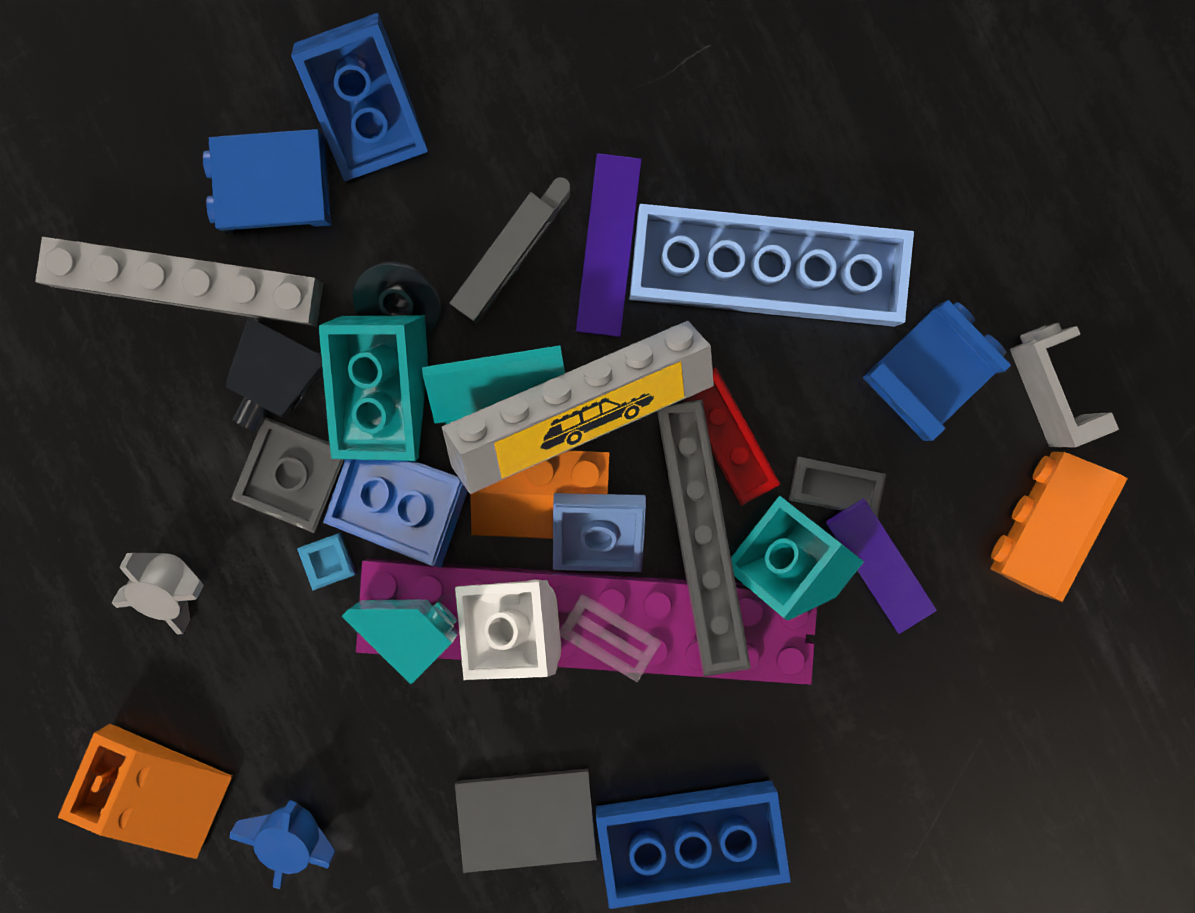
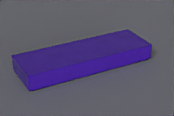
(883, 566)

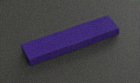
(608, 245)

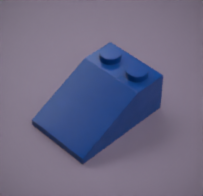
(359, 96)

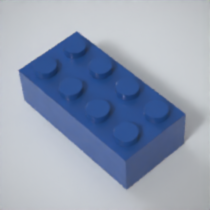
(692, 844)

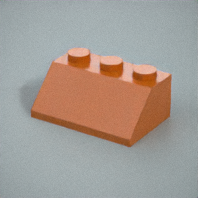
(525, 500)
(1056, 524)

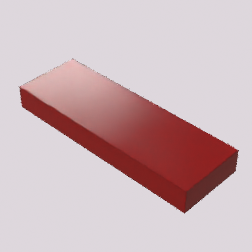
(734, 444)

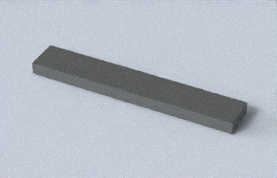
(703, 539)

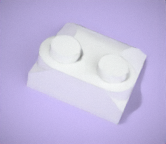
(508, 630)

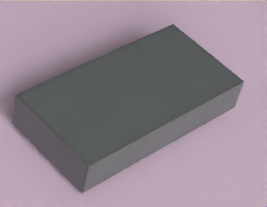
(835, 485)

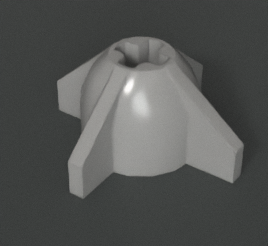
(159, 588)

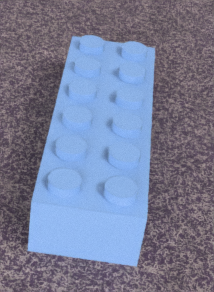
(771, 265)

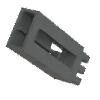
(510, 250)

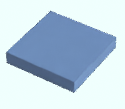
(598, 532)

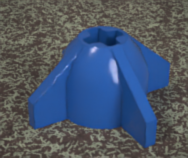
(285, 840)

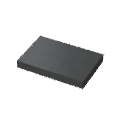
(525, 820)

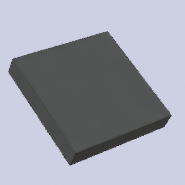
(288, 475)

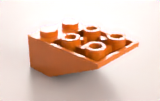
(144, 793)

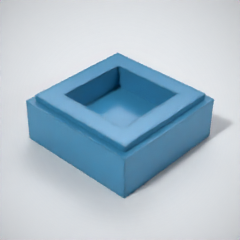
(327, 561)

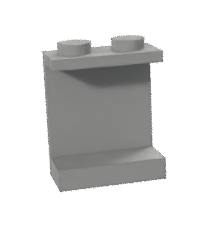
(1047, 394)

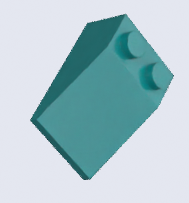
(374, 385)

